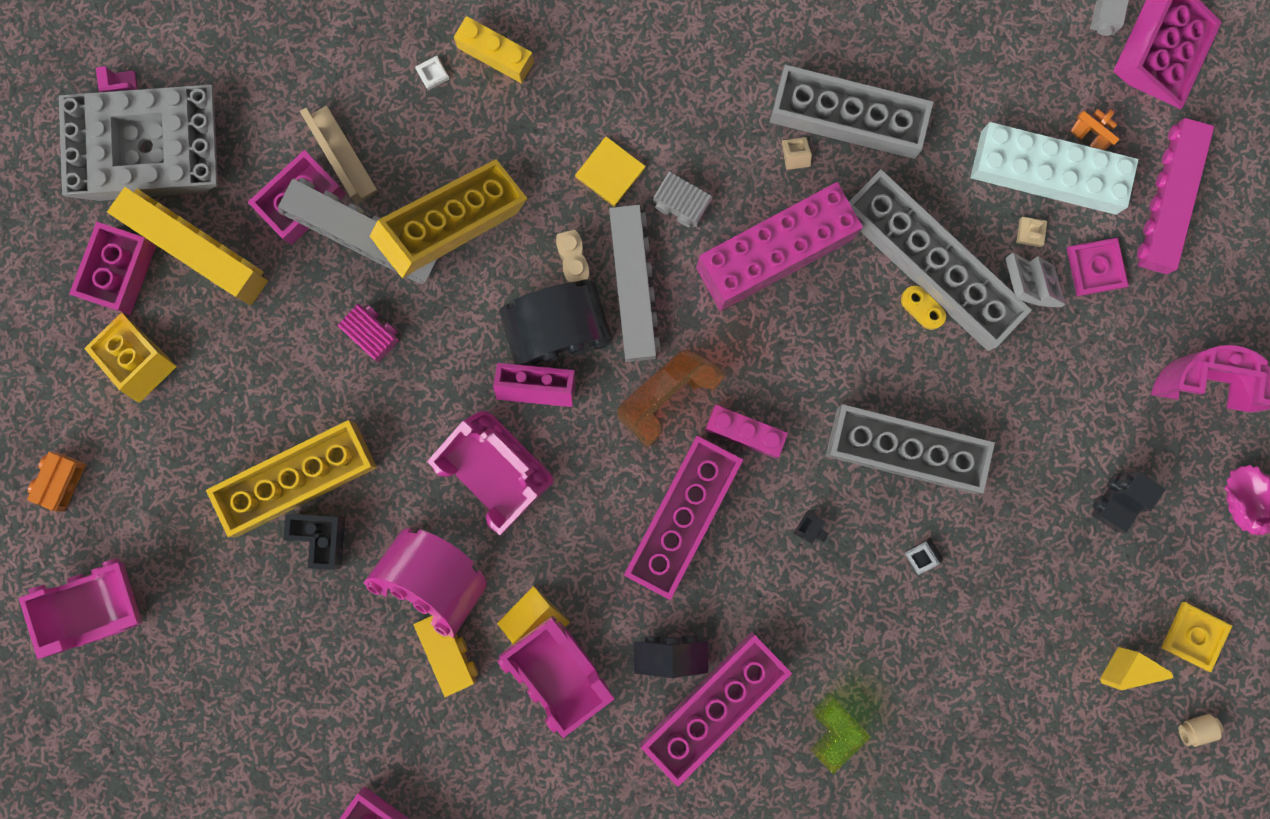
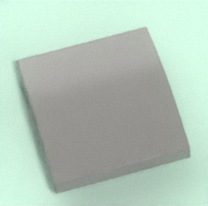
(1035, 281)

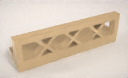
(340, 153)

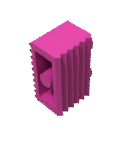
(369, 332)

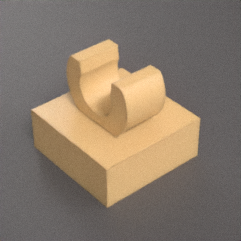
(1031, 231)

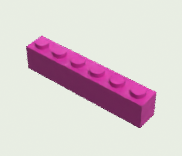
(1175, 196)

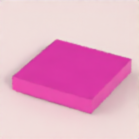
(1097, 267)

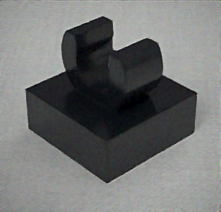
(810, 528)

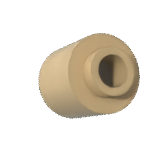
(1200, 730)

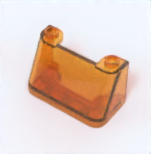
(683, 368)

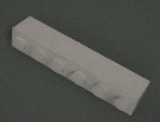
(632, 283)

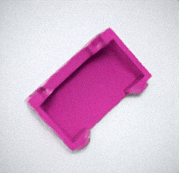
(492, 468)

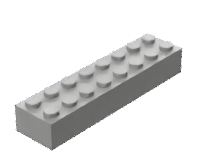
(937, 262)

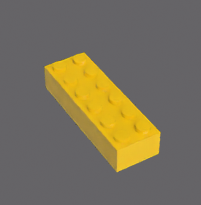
(447, 218)
(188, 244)
(291, 479)

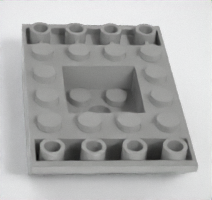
(105, 136)

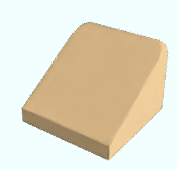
(796, 153)

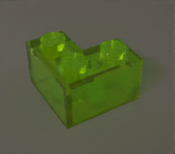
(843, 734)

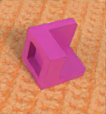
(113, 82)

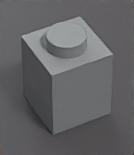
(1109, 16)

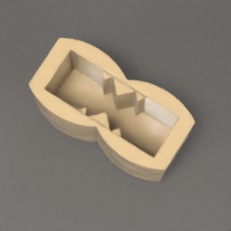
(571, 253)

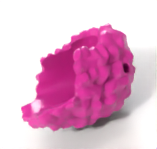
(1249, 499)

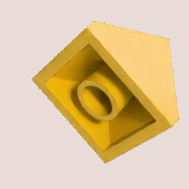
(528, 614)
(1132, 669)

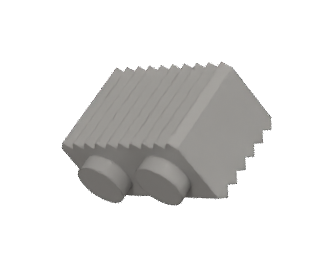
(682, 200)

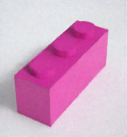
(534, 384)
(746, 431)

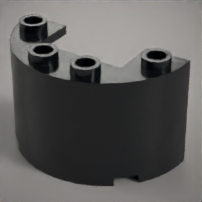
(555, 322)

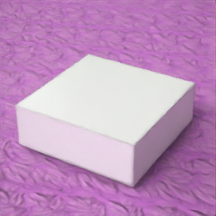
(432, 72)

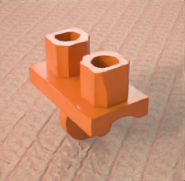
(1104, 136)

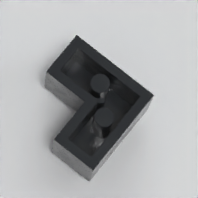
(1125, 499)
(324, 535)
(671, 657)

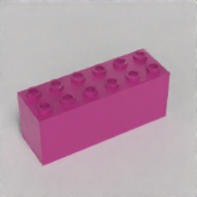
(778, 246)

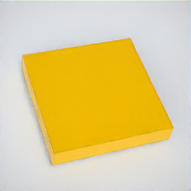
(610, 171)
(1196, 636)

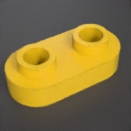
(922, 309)

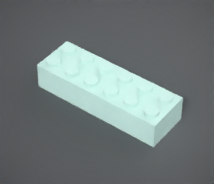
(1054, 168)

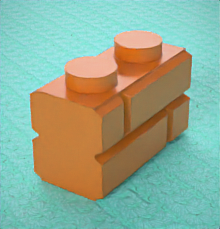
(55, 481)

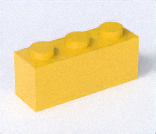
(494, 49)
(446, 658)

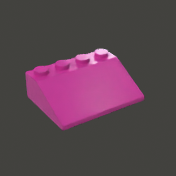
(1168, 48)

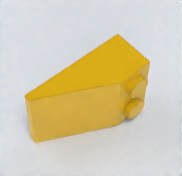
(130, 358)

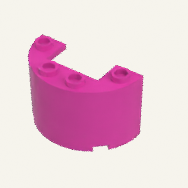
(1231, 364)
(431, 577)
(80, 610)
(557, 676)

